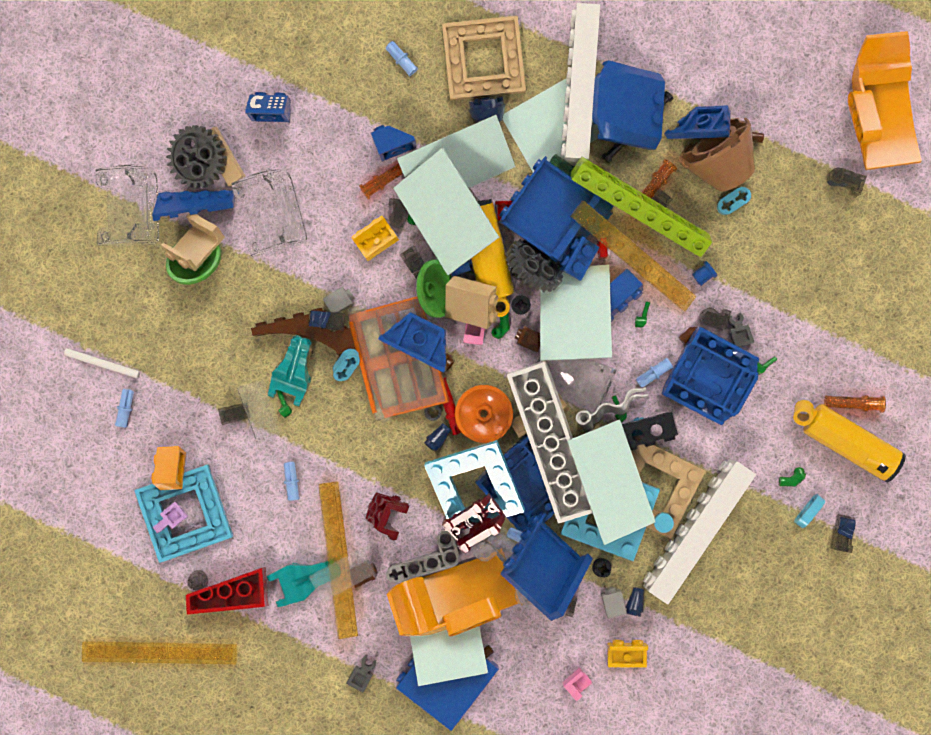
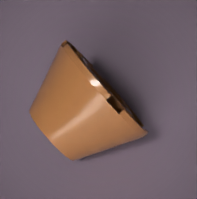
(724, 160)

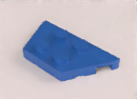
(703, 123)
(419, 339)

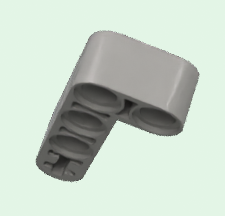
(421, 561)

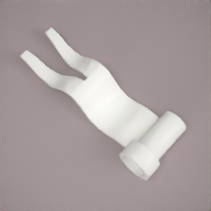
(587, 420)

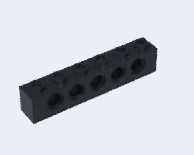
(665, 420)

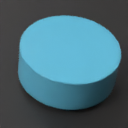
(663, 522)

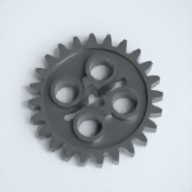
(203, 141)
(533, 266)

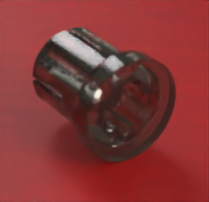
(201, 578)

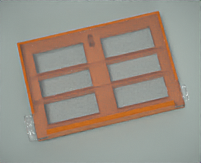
(391, 377)

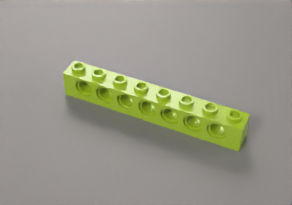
(641, 207)

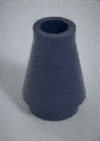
(437, 437)
(635, 603)

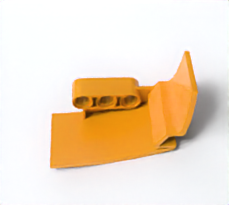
(882, 102)
(452, 599)

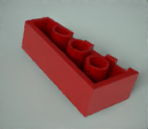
(233, 594)

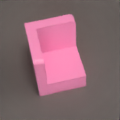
(473, 334)
(577, 683)

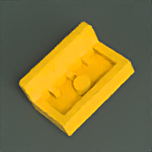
(374, 238)
(627, 654)

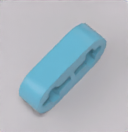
(736, 204)
(349, 366)
(809, 511)

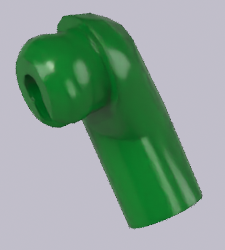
(502, 328)
(794, 480)

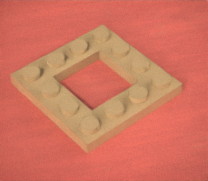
(478, 30)
(688, 477)

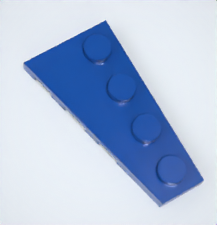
(193, 202)

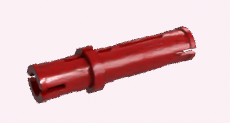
(450, 410)

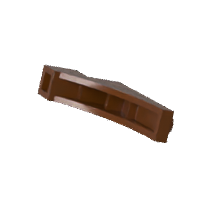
(298, 326)

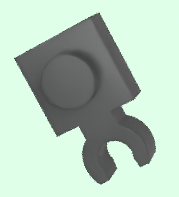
(740, 334)
(360, 676)

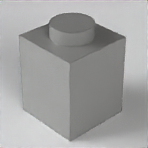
(339, 300)
(613, 602)

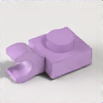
(171, 516)

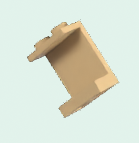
(195, 244)

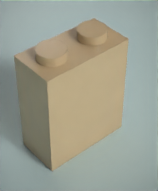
(471, 302)

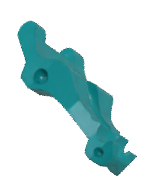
(292, 373)
(296, 581)

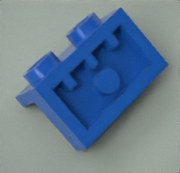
(579, 257)

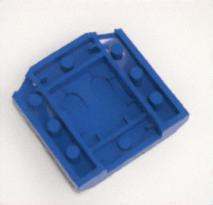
(629, 105)
(712, 376)
(528, 482)

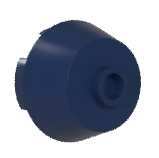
(486, 107)

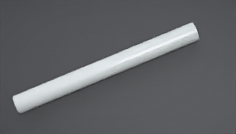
(101, 363)

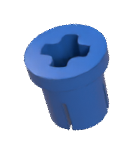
(704, 273)

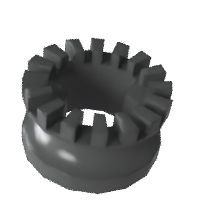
(429, 417)

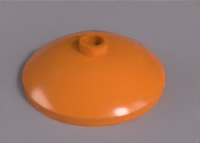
(484, 428)

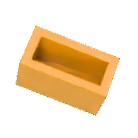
(169, 468)

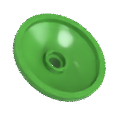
(188, 276)
(432, 288)

